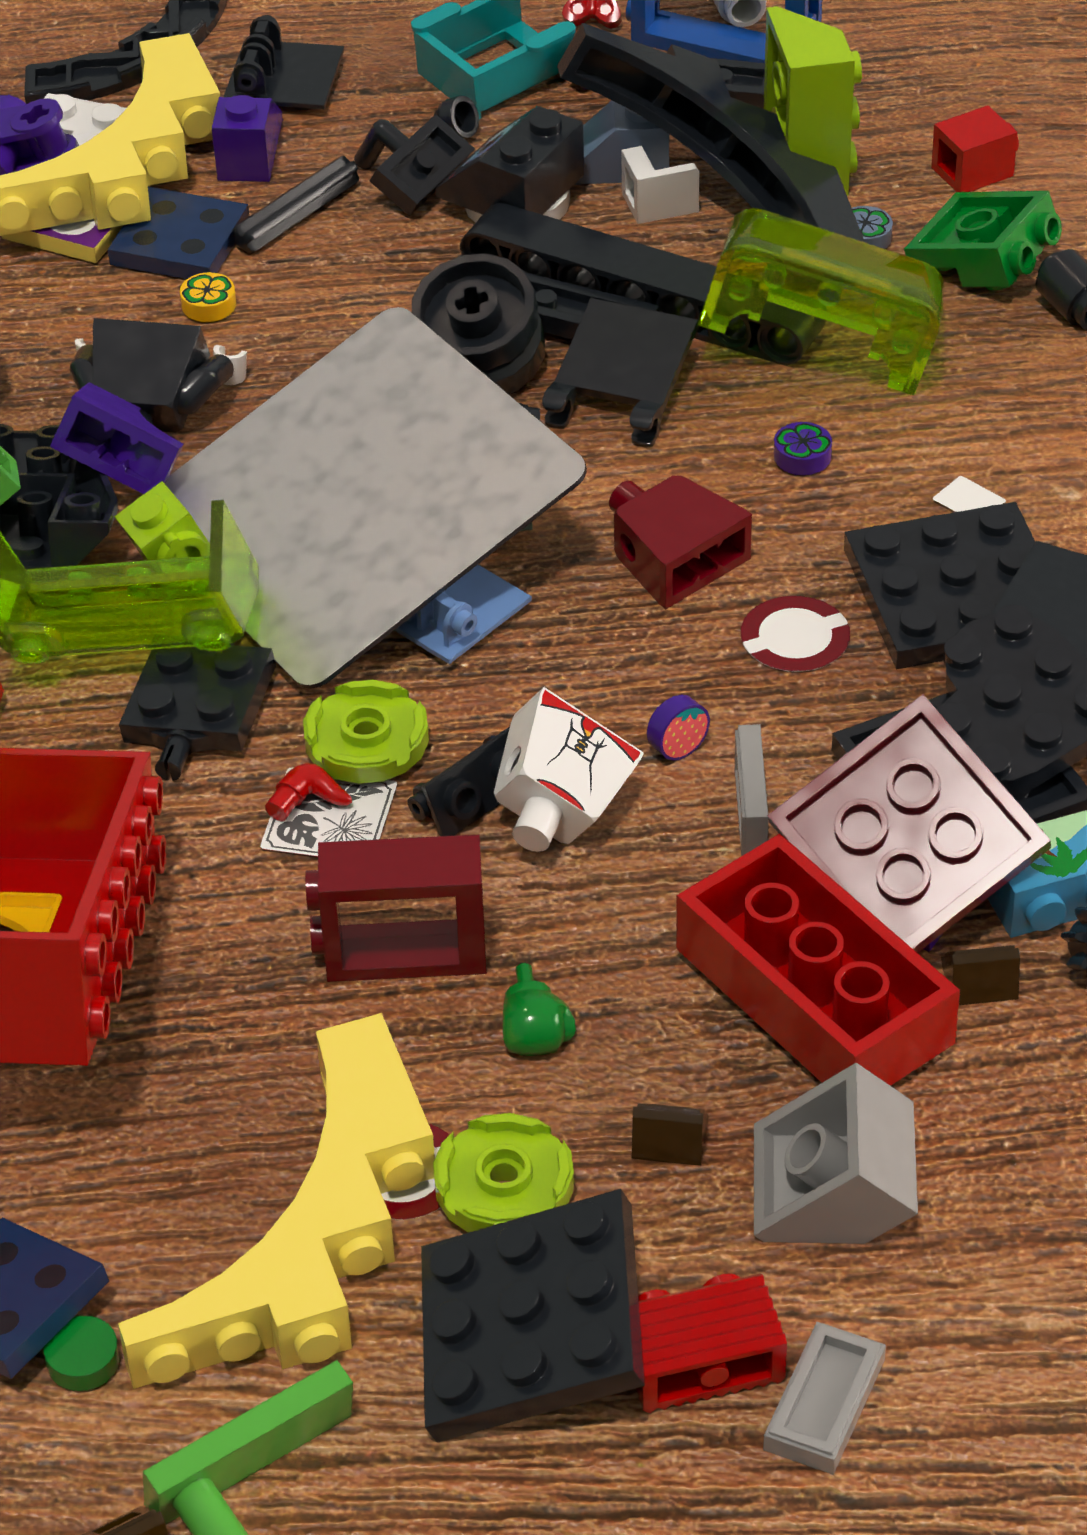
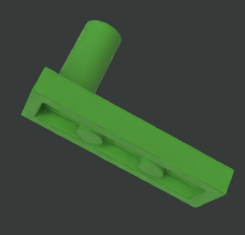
(194, 1477)

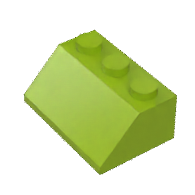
(812, 88)

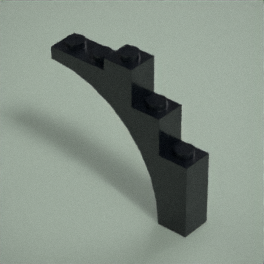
(692, 103)

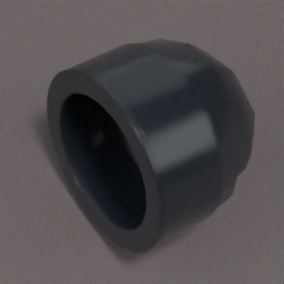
(460, 115)

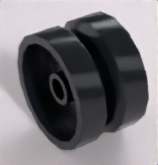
(486, 315)

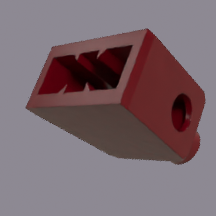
(678, 536)

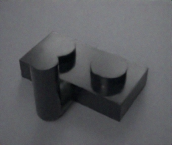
(416, 162)

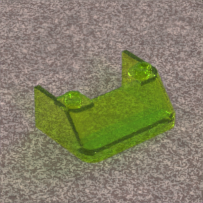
(132, 603)

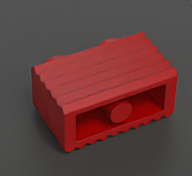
(709, 1341)

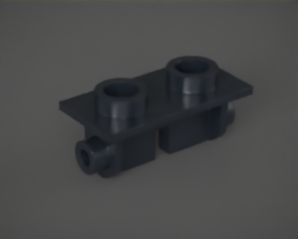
(462, 790)

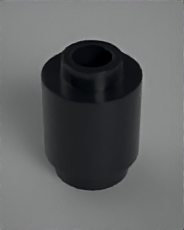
(1064, 285)

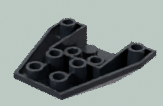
(60, 505)

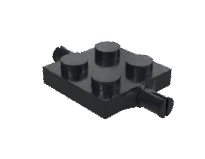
(196, 701)

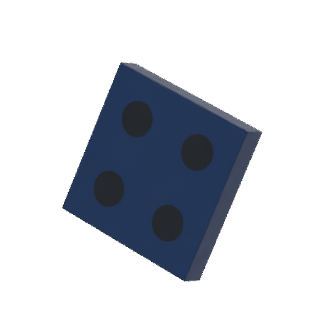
(182, 238)
(39, 1292)

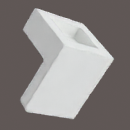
(659, 192)

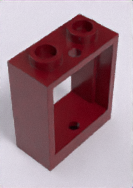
(396, 872)

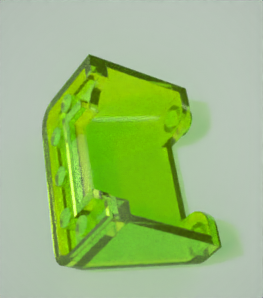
(833, 280)

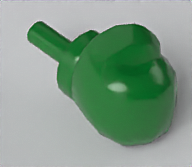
(533, 1017)

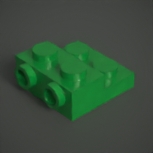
(988, 236)

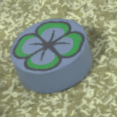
(874, 225)

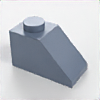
(615, 130)

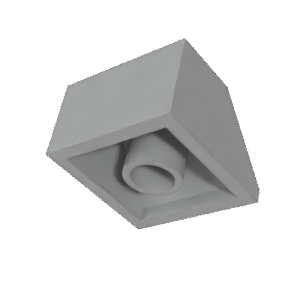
(836, 1163)

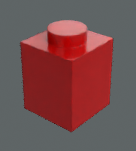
(974, 149)

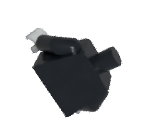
(156, 367)

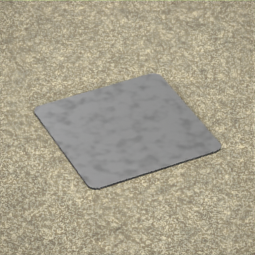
(373, 489)

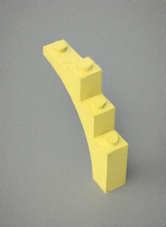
(141, 148)
(337, 1226)

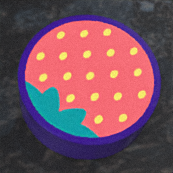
(678, 727)

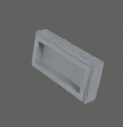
(750, 787)
(824, 1398)

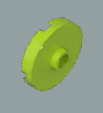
(366, 731)
(495, 1151)

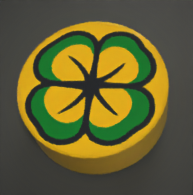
(208, 297)

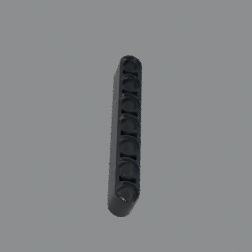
(637, 272)

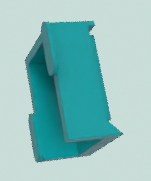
(457, 32)

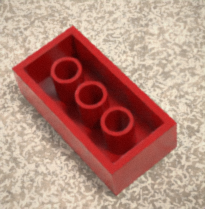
(815, 966)

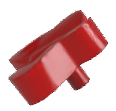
(604, 11)

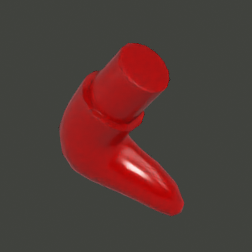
(299, 783)

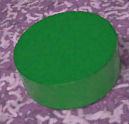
(82, 1354)

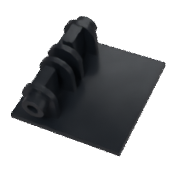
(285, 71)

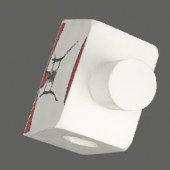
(559, 771)

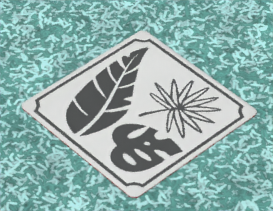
(326, 822)

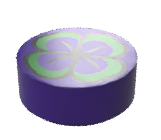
(802, 448)

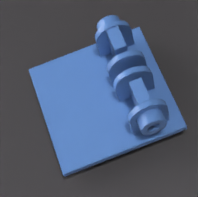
(464, 614)

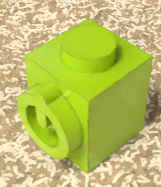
(162, 526)

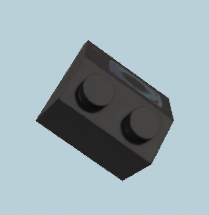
(521, 165)

